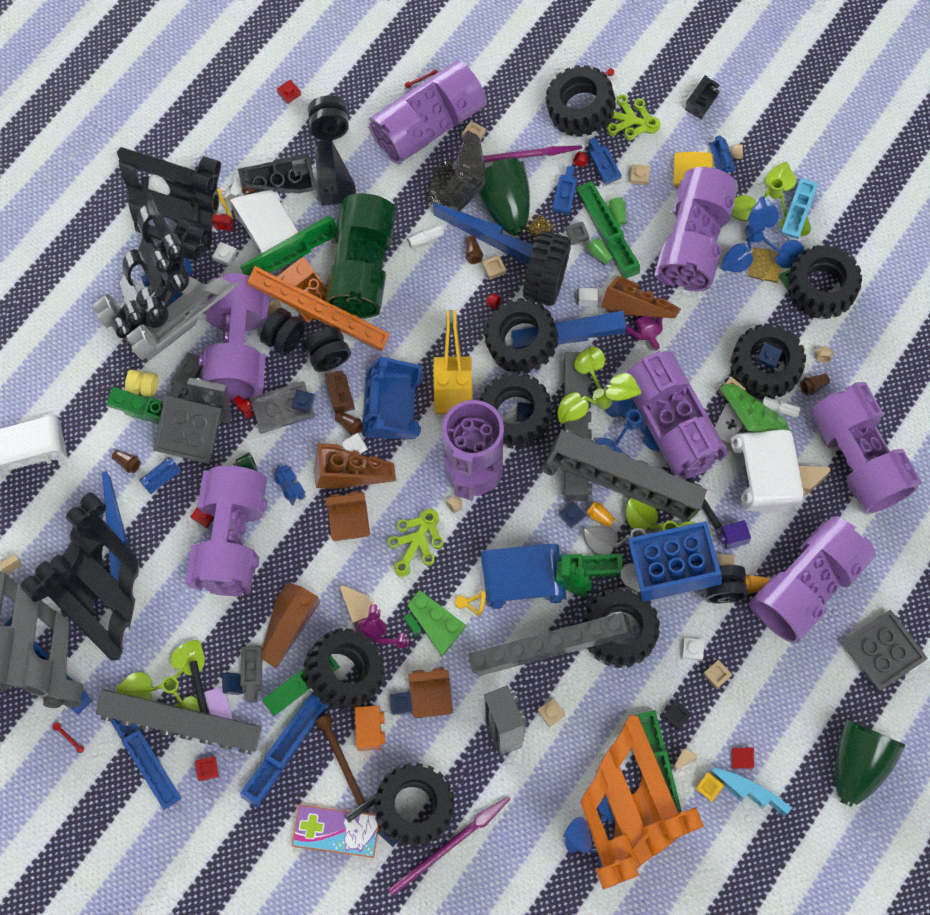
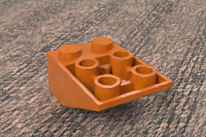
(304, 277)

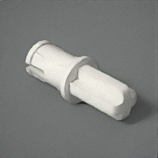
(425, 236)
(782, 407)

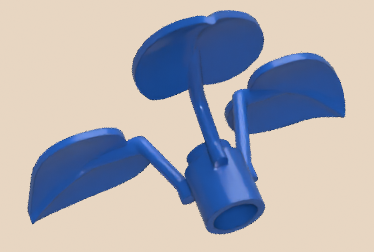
(762, 215)
(632, 421)
(578, 834)

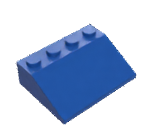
(675, 561)

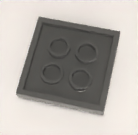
(187, 429)
(884, 650)

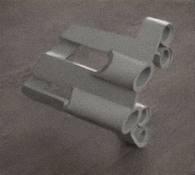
(149, 341)

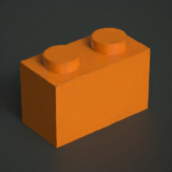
(368, 728)

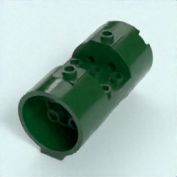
(362, 237)

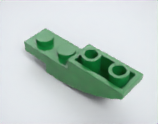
(135, 405)
(573, 578)
(291, 691)

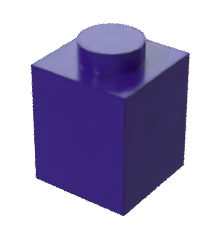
(735, 535)

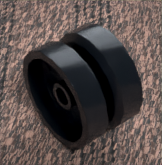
(328, 118)
(282, 331)
(327, 349)
(731, 588)

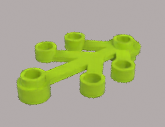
(631, 119)
(417, 538)

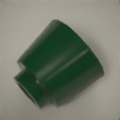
(246, 461)

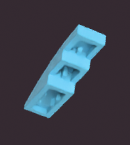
(799, 208)
(742, 787)

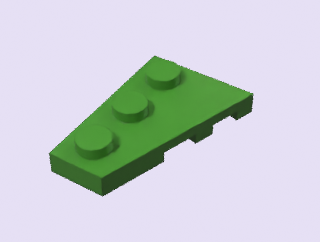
(436, 622)

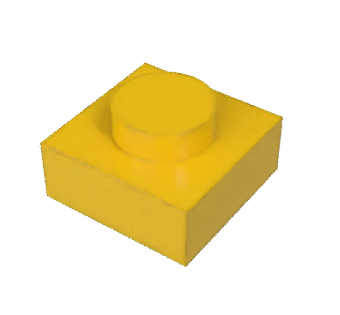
(710, 786)

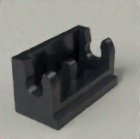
(702, 97)

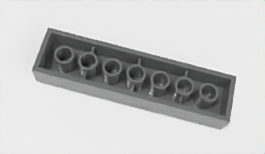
(626, 475)

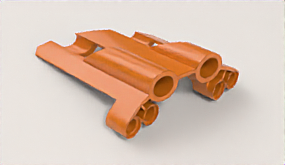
(643, 820)

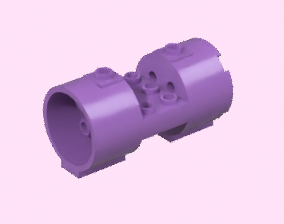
(427, 111)
(701, 209)
(232, 361)
(676, 416)
(850, 423)
(473, 448)
(232, 498)
(797, 597)

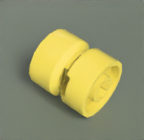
(141, 383)

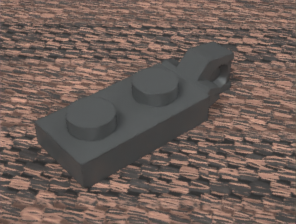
(188, 369)
(251, 671)

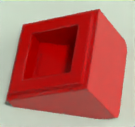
(743, 758)

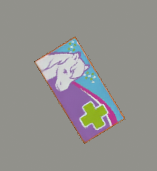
(330, 832)

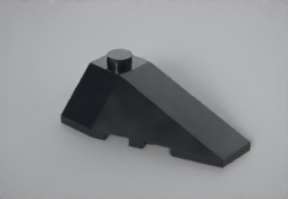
(332, 174)
(284, 175)

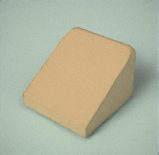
(684, 758)

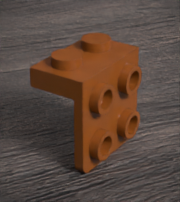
(348, 516)
(430, 693)

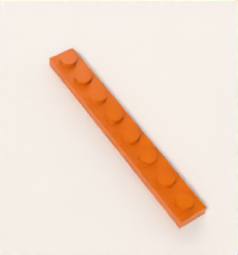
(317, 308)

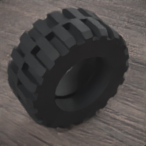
(580, 81)
(831, 261)
(546, 268)
(515, 314)
(764, 383)
(525, 388)
(643, 613)
(360, 652)
(426, 780)

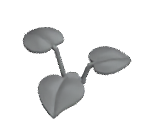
(603, 539)

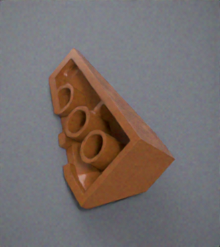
(627, 297)
(343, 468)
(290, 615)

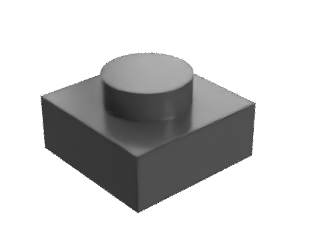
(577, 233)

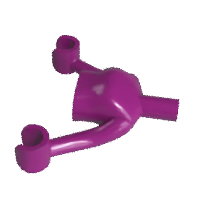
(647, 330)
(375, 627)

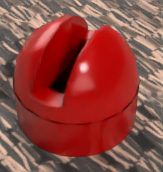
(580, 159)
(493, 301)

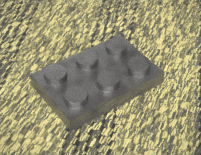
(212, 394)
(274, 408)

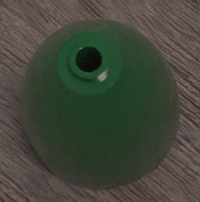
(507, 195)
(863, 762)

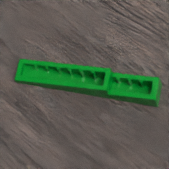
(608, 230)
(293, 247)
(600, 565)
(652, 729)

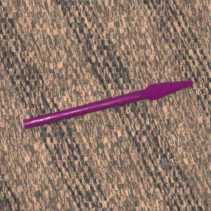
(552, 150)
(480, 820)

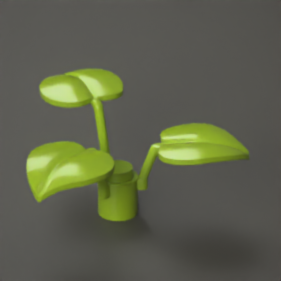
(778, 180)
(622, 388)
(644, 516)
(140, 684)

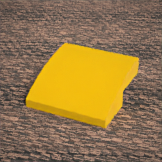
(687, 160)

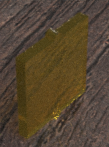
(764, 265)

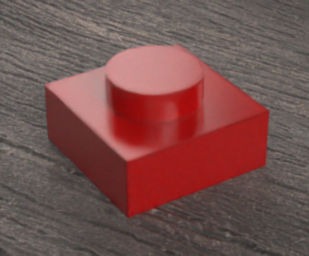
(288, 91)
(222, 222)
(243, 406)
(202, 519)
(207, 769)

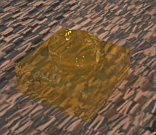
(540, 224)

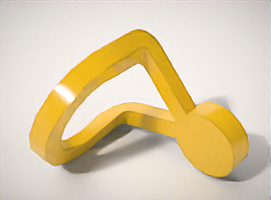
(462, 602)

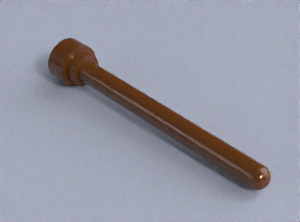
(325, 724)

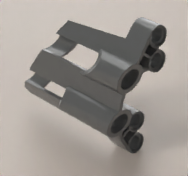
(18, 660)

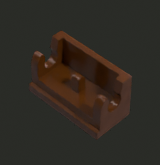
(339, 391)

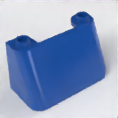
(391, 399)
(522, 574)

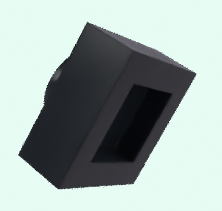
(677, 715)

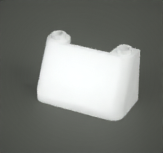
(263, 218)
(31, 444)
(770, 470)

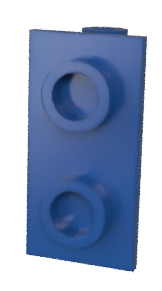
(721, 154)
(160, 475)
(284, 477)

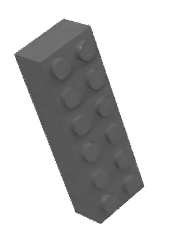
(504, 720)

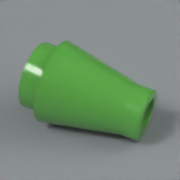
(618, 210)
(599, 250)

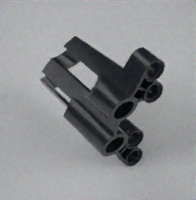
(190, 201)
(163, 270)
(79, 578)

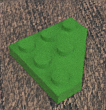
(752, 412)

